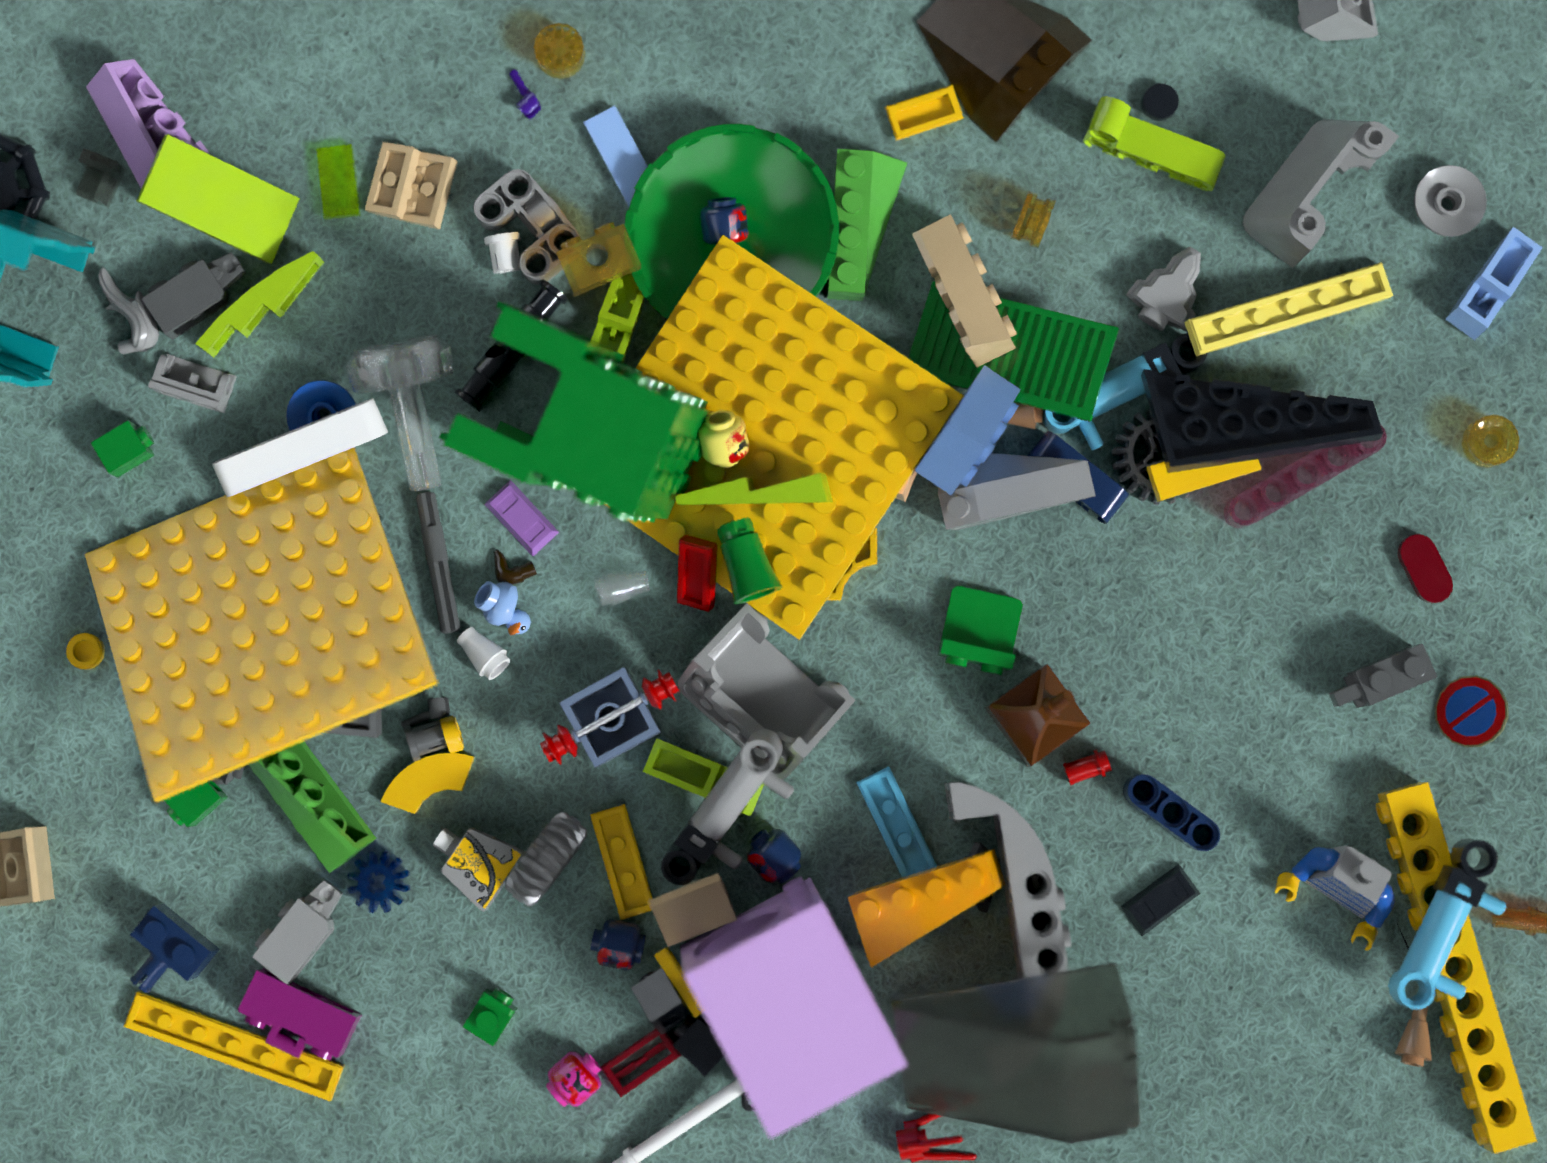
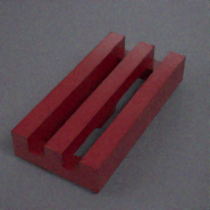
(666, 1042)

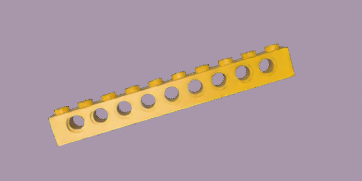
(1513, 1125)

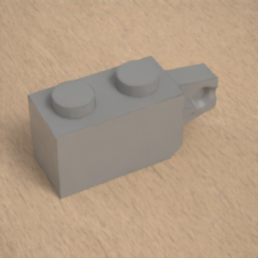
(299, 933)

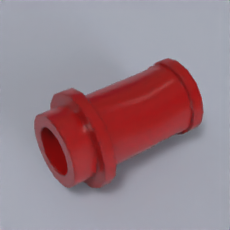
(1087, 767)

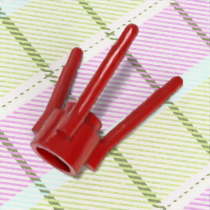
(915, 1145)

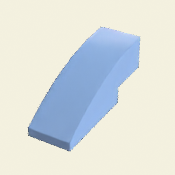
(1494, 284)

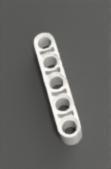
(300, 447)

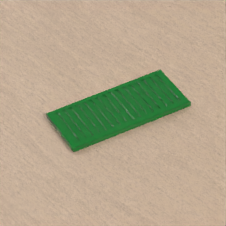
(1055, 359)

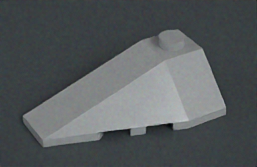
(1337, 19)
(1015, 486)

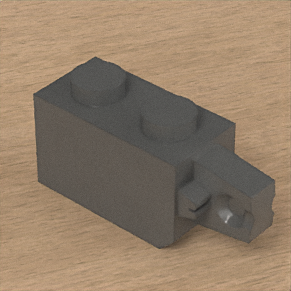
(192, 294)
(1385, 677)

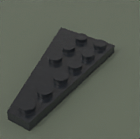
(1240, 422)

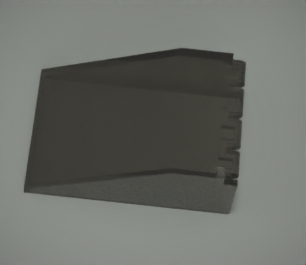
(1026, 1055)

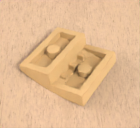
(411, 185)

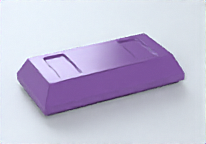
(521, 518)

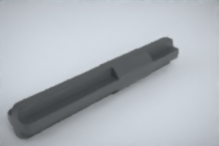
(437, 561)

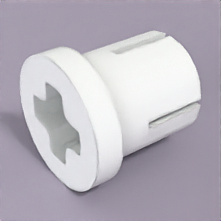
(504, 251)

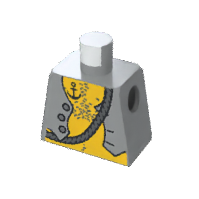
(477, 864)

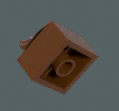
(1037, 715)

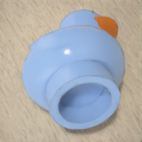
(499, 605)

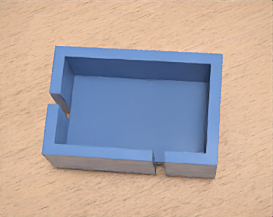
(970, 432)

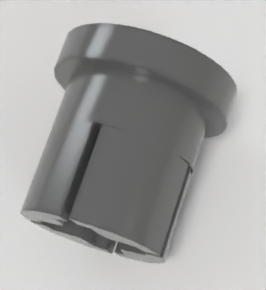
(425, 739)

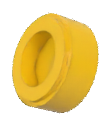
(85, 651)
(452, 734)

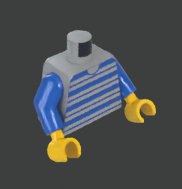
(1348, 880)

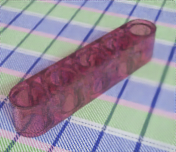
(1289, 484)

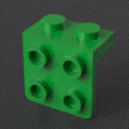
(980, 630)

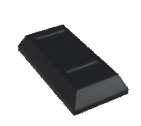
(1160, 900)

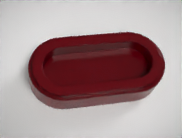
(1425, 568)

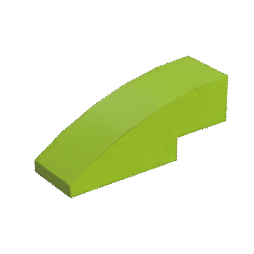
(688, 771)

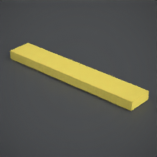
(1288, 309)

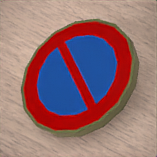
(1471, 711)

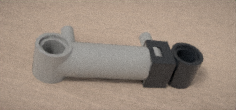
(722, 807)

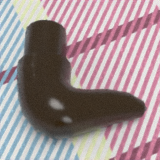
(511, 575)

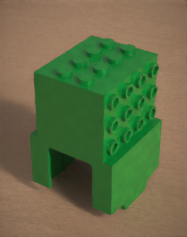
(604, 431)

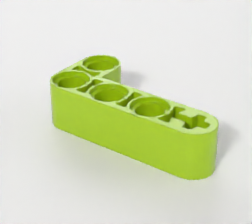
(1152, 145)

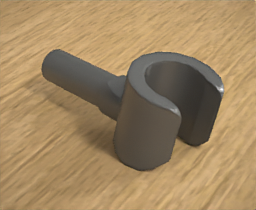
(437, 708)

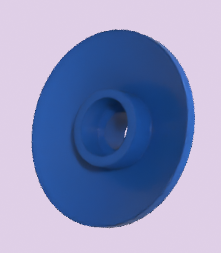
(312, 397)

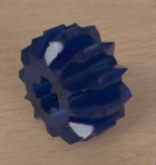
(391, 881)

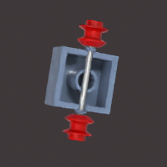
(609, 717)

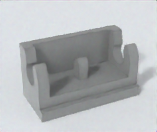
(192, 383)

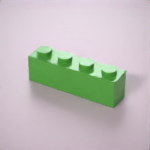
(864, 199)
(314, 804)

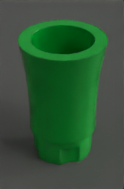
(746, 562)

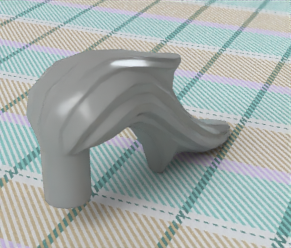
(142, 323)

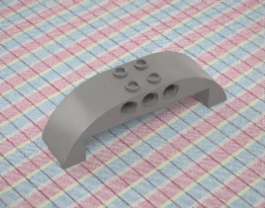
(1020, 856)

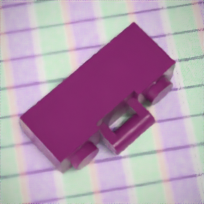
(315, 1018)

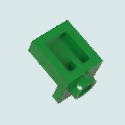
(491, 1015)

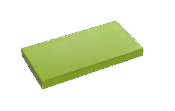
(217, 199)

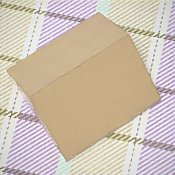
(25, 866)
(693, 909)

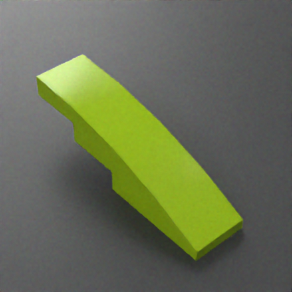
(272, 294)
(619, 315)

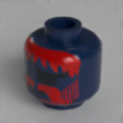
(725, 218)
(774, 855)
(618, 944)

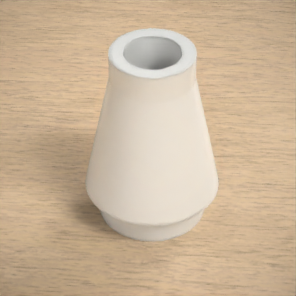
(484, 654)

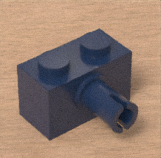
(171, 945)

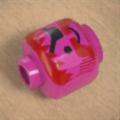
(574, 1079)

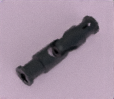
(502, 358)

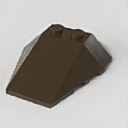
(999, 54)

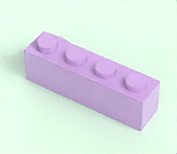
(135, 114)

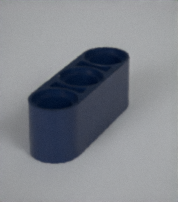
(1108, 493)
(1188, 816)

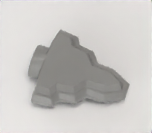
(1168, 292)

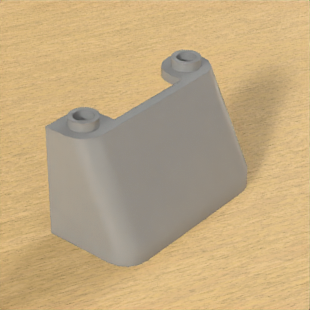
(1282, 212)
(752, 687)

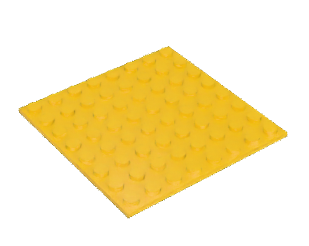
(812, 403)
(257, 623)

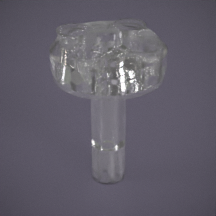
(401, 370)

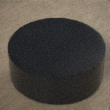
(1160, 102)

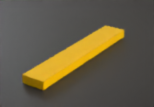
(232, 1045)

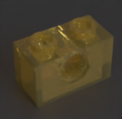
(584, 276)

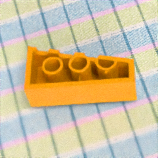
(912, 906)

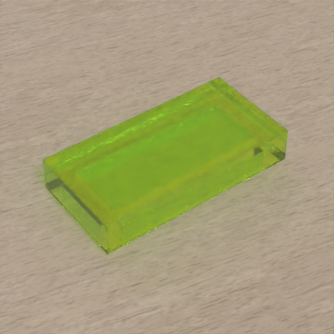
(338, 182)

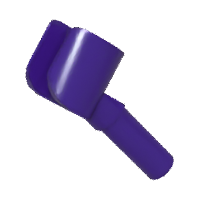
(529, 103)

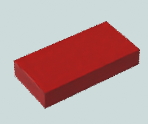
(696, 573)

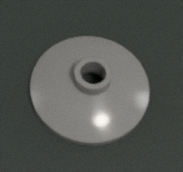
(1462, 189)

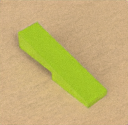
(742, 491)

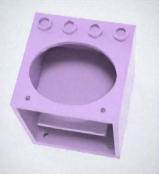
(790, 1007)

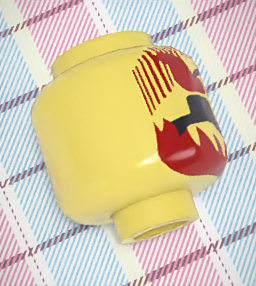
(723, 439)

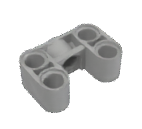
(537, 213)

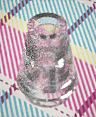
(619, 587)

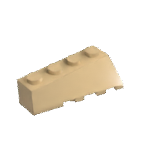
(964, 291)

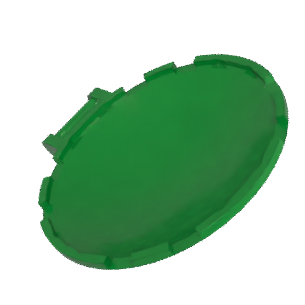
(785, 199)

